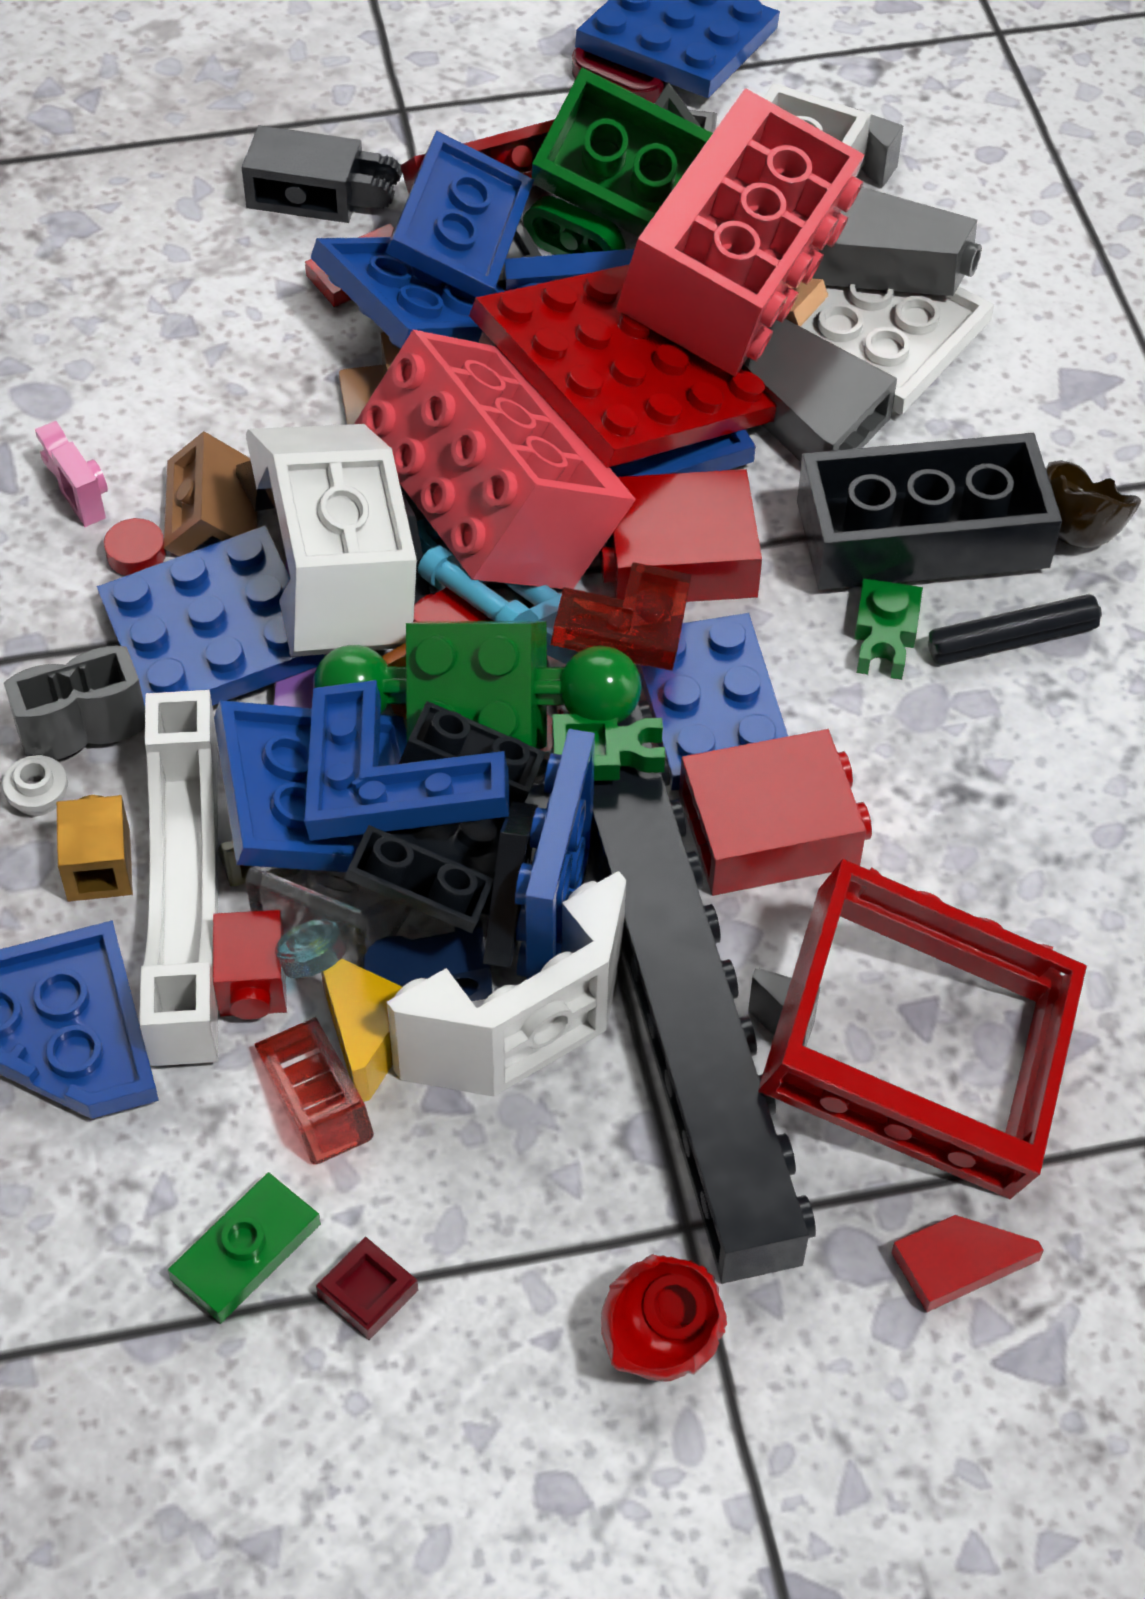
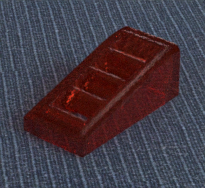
(328, 1126)

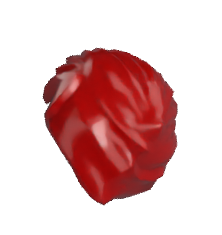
(662, 1318)

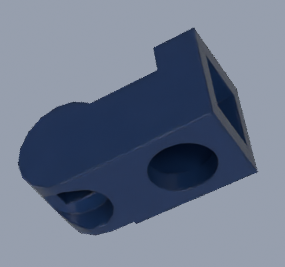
(458, 951)

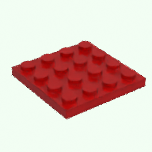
(612, 376)

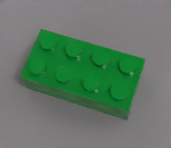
(615, 152)

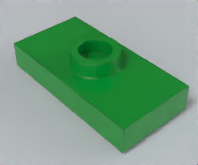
(244, 1247)

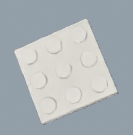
(901, 331)

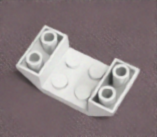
(340, 535)
(519, 1028)

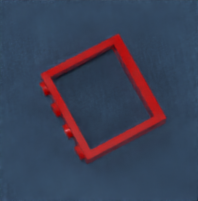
(896, 1116)

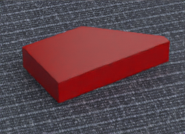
(960, 1258)

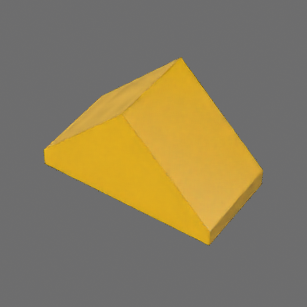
(361, 1022)

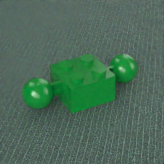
(491, 676)

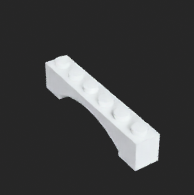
(177, 971)

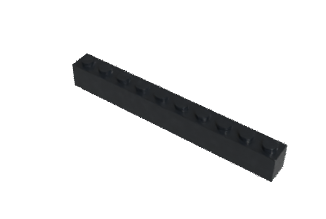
(695, 1031)

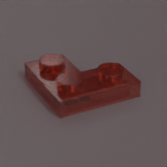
(641, 625)

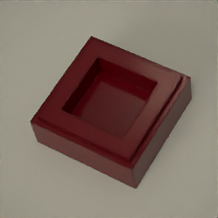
(367, 1288)

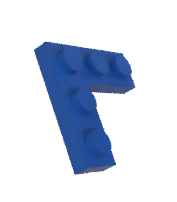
(352, 791)

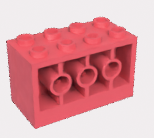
(741, 233)
(493, 464)

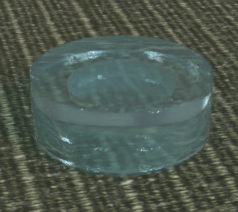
(310, 948)

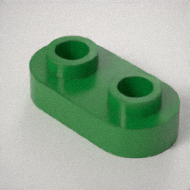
(569, 229)

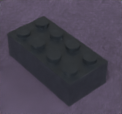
(927, 510)

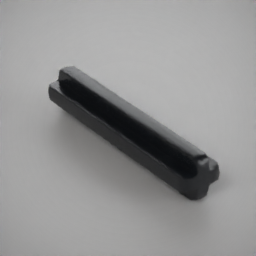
(1014, 628)

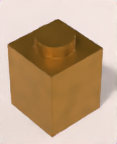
(94, 848)

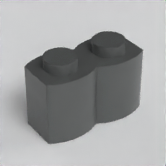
(77, 703)

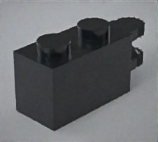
(315, 175)

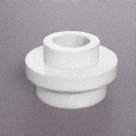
(40, 797)

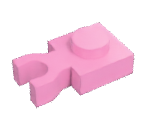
(77, 479)

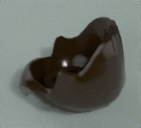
(1088, 510)

